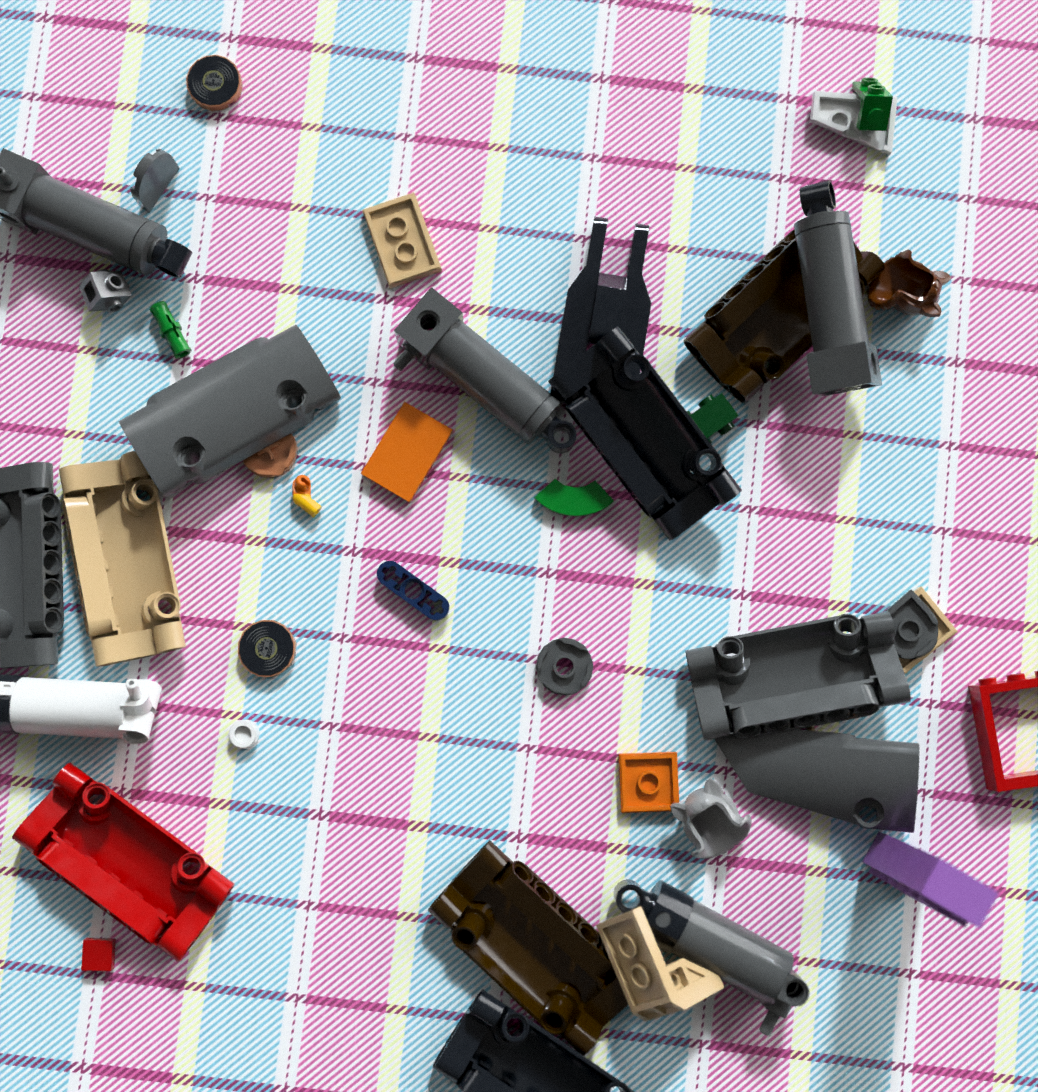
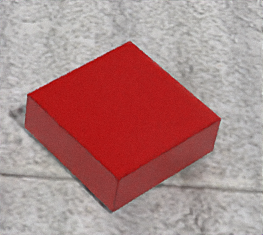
(98, 954)

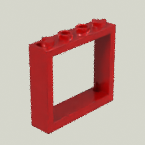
(987, 736)

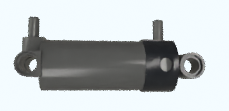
(719, 946)

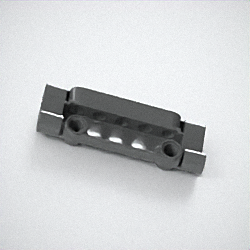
(229, 410)
(30, 566)
(797, 676)

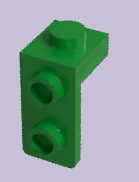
(874, 104)

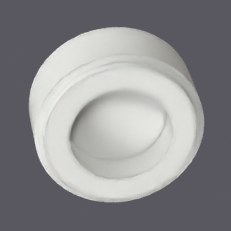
(244, 734)

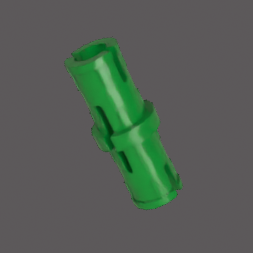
(170, 329)

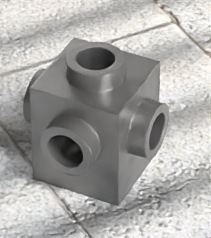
(105, 290)

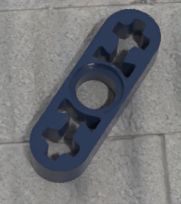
(391, 584)

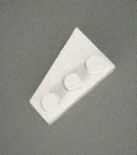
(840, 115)

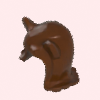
(907, 287)

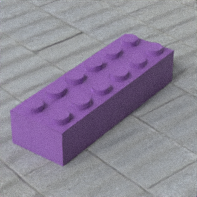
(930, 880)

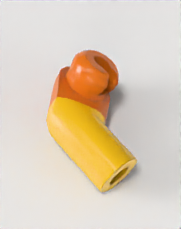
(302, 495)

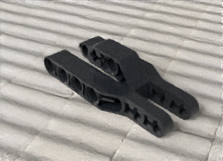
(615, 301)

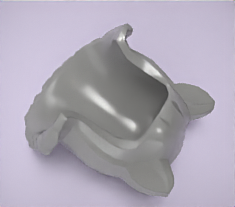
(711, 821)

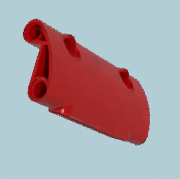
(123, 862)

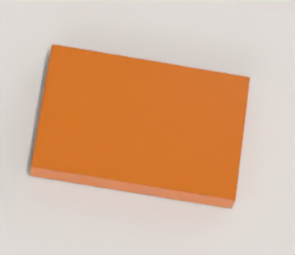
(407, 452)

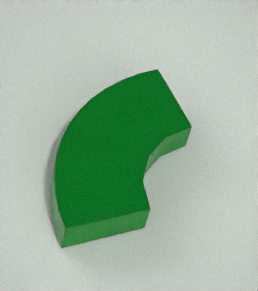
(574, 500)

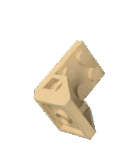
(645, 975)

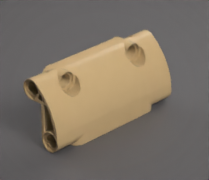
(121, 560)

